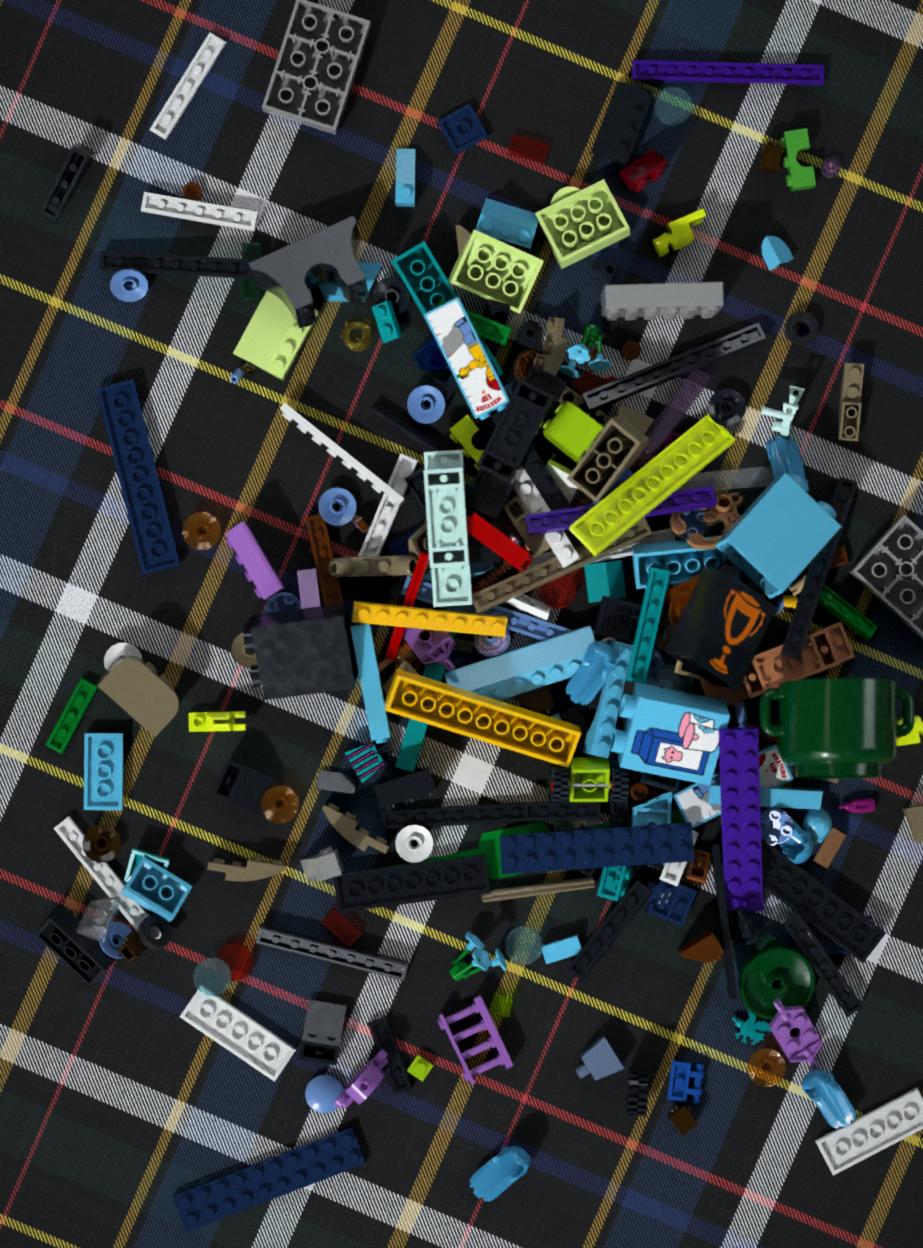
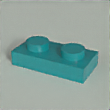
(386, 321)

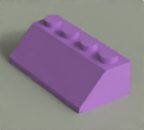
(254, 560)

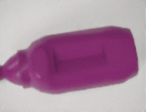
(859, 805)

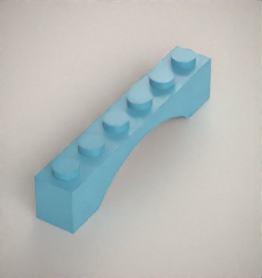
(601, 732)

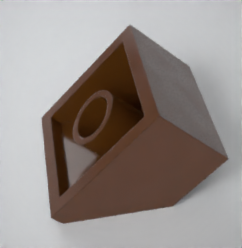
(702, 948)

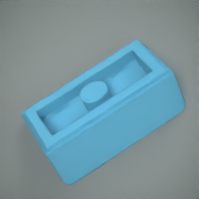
(561, 949)

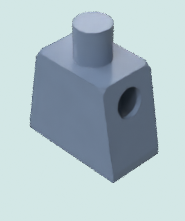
(599, 1060)

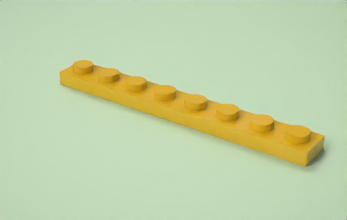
(429, 619)

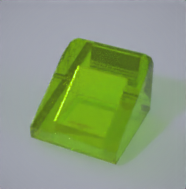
(501, 1005)

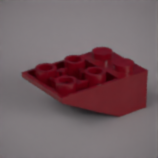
(644, 169)

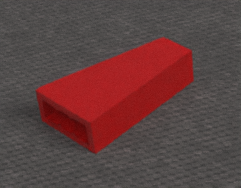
(498, 542)

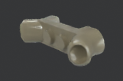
(372, 566)

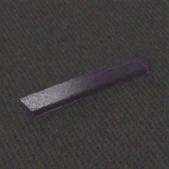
(673, 414)

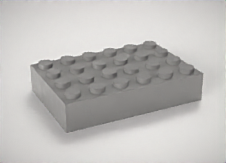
(316, 66)
(661, 300)
(895, 572)

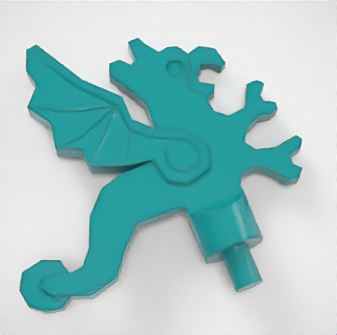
(748, 1028)

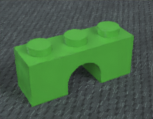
(798, 176)

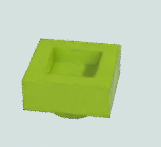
(420, 1067)

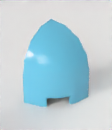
(775, 252)

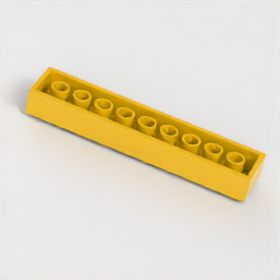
(482, 718)

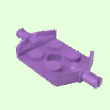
(432, 651)
(804, 1044)

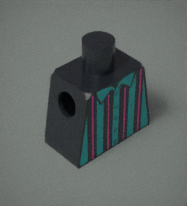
(367, 759)

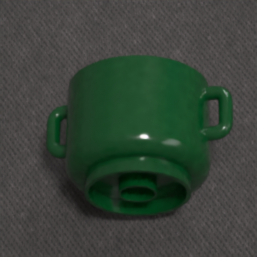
(837, 725)

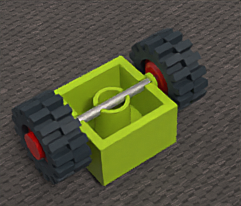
(589, 781)

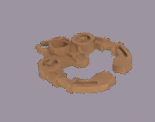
(724, 512)

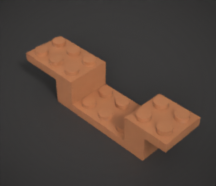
(820, 652)

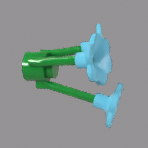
(580, 354)
(481, 959)

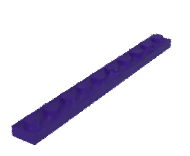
(727, 72)
(676, 502)

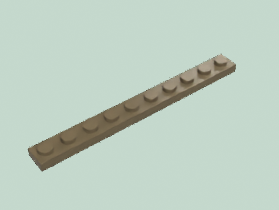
(552, 570)

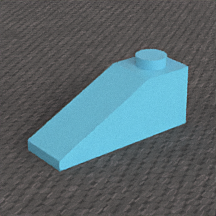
(405, 177)

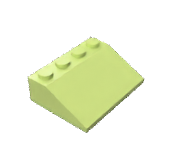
(583, 224)
(495, 270)
(272, 337)

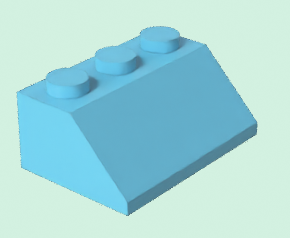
(508, 223)
(156, 889)

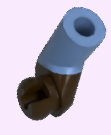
(240, 372)

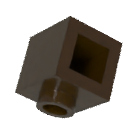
(770, 158)
(132, 947)
(682, 1118)

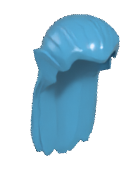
(785, 457)
(591, 673)
(799, 845)
(829, 1098)
(500, 1172)

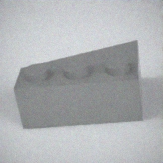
(323, 865)

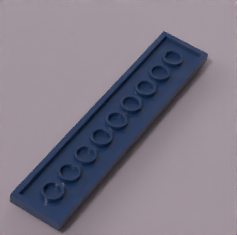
(138, 476)
(597, 848)
(268, 1179)

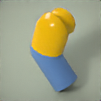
(786, 601)

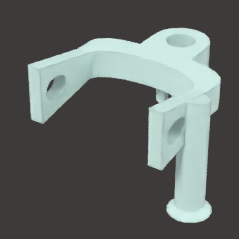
(787, 415)

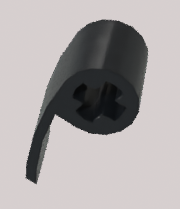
(464, 643)

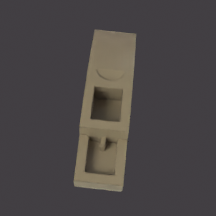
(553, 347)
(850, 401)
(516, 511)
(346, 826)
(255, 869)

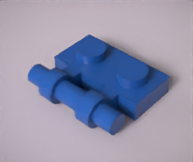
(679, 1081)

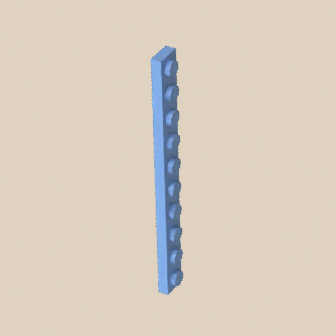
(515, 620)

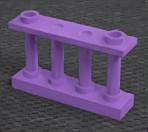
(494, 1041)

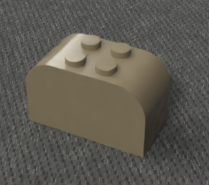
(608, 458)
(141, 692)

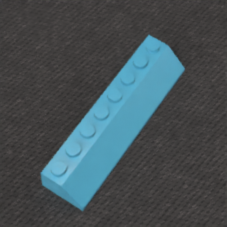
(525, 667)

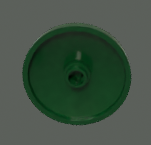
(773, 975)

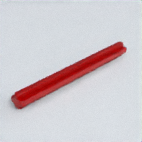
(408, 602)

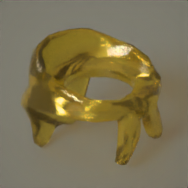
(365, 340)

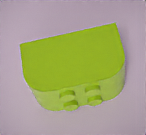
(571, 431)

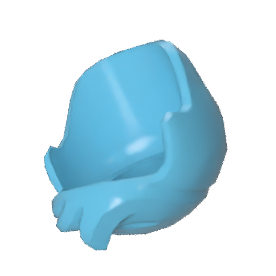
(818, 824)

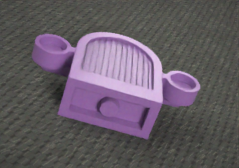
(364, 1082)

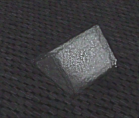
(99, 918)

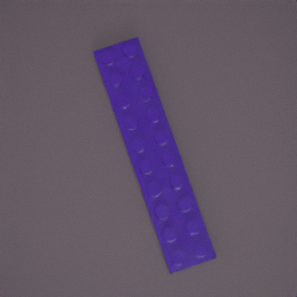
(741, 818)

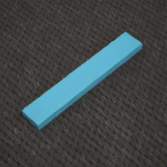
(778, 797)

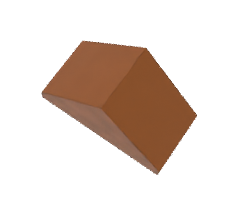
(698, 870)

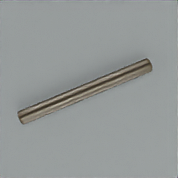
(538, 889)

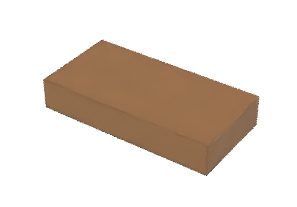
(829, 847)

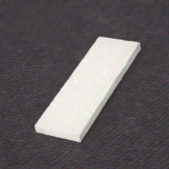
(238, 1033)
(873, 1132)

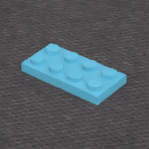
(103, 771)

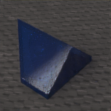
(431, 358)

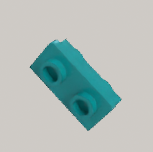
(615, 882)

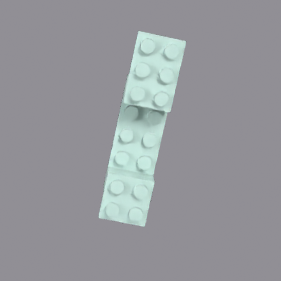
(447, 528)

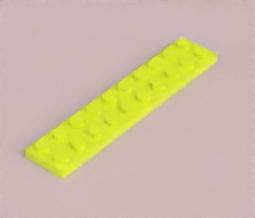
(651, 485)

